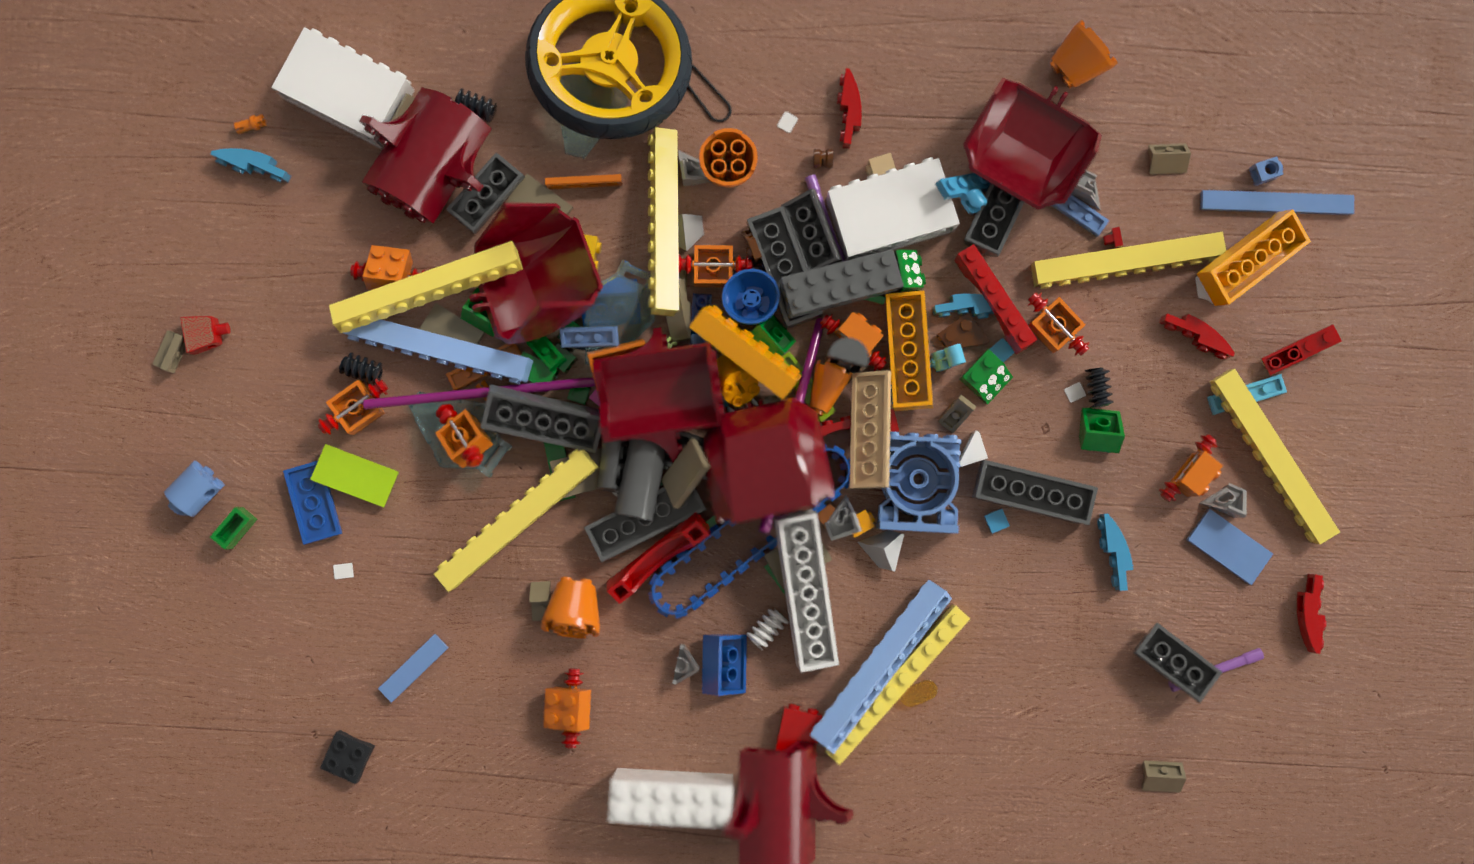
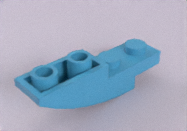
(250, 161)
(962, 304)
(1115, 543)

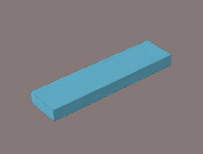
(1260, 390)

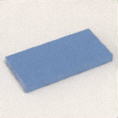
(1229, 546)

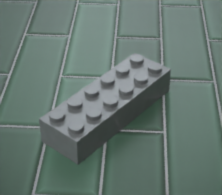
(779, 255)
(840, 283)
(541, 419)
(1034, 492)
(619, 533)

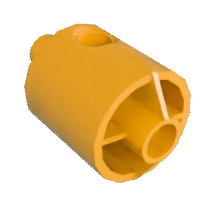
(736, 383)

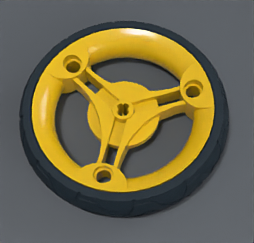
(608, 45)

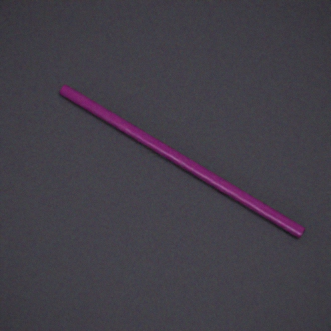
(801, 391)
(475, 393)

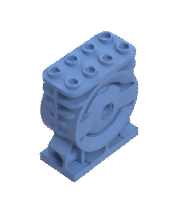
(945, 454)

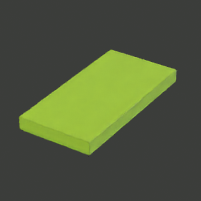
(354, 475)

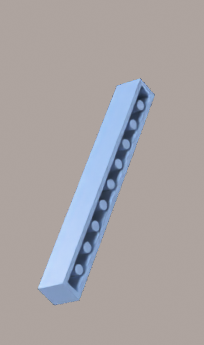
(444, 349)
(880, 666)

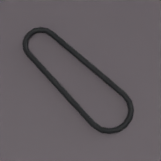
(714, 119)

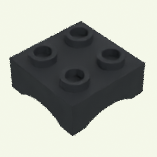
(347, 757)

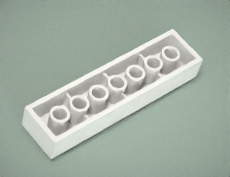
(806, 590)

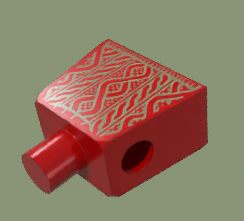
(202, 333)

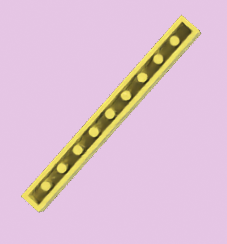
(664, 222)
(1127, 259)
(425, 287)
(1274, 457)
(516, 520)
(919, 659)

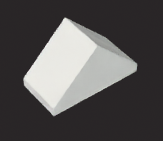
(973, 451)

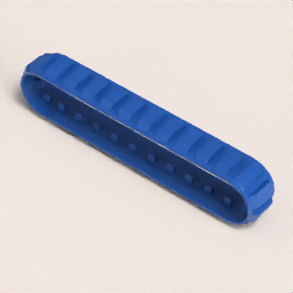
(741, 566)

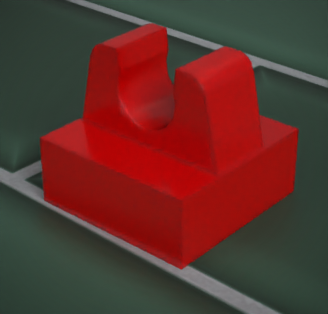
(1114, 238)

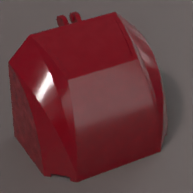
(1031, 145)
(556, 276)
(766, 461)

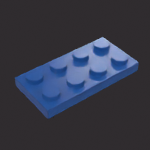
(311, 504)

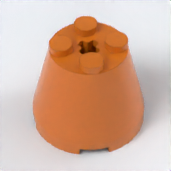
(1081, 56)
(726, 147)
(572, 609)

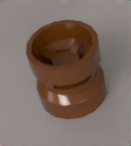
(823, 158)

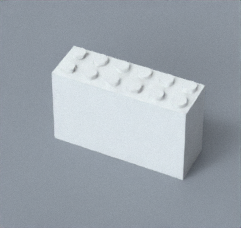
(340, 84)
(891, 210)
(671, 798)

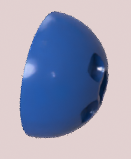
(745, 289)

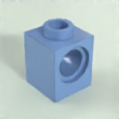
(1259, 174)

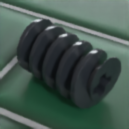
(483, 109)
(361, 369)
(1099, 387)

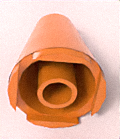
(827, 386)

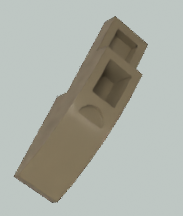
(680, 322)

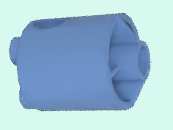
(192, 490)

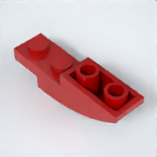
(850, 102)
(1204, 335)
(1301, 349)
(1309, 621)

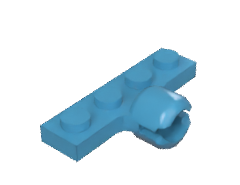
(968, 188)

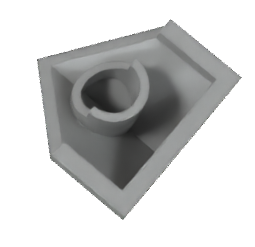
(691, 170)
(1087, 190)
(689, 230)
(1229, 500)
(843, 521)
(883, 548)
(685, 665)

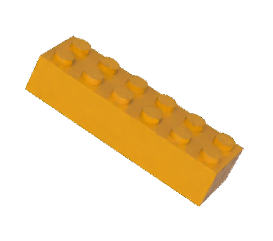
(1253, 257)
(746, 351)
(909, 351)

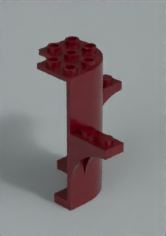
(425, 154)
(658, 392)
(780, 805)

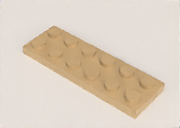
(870, 430)

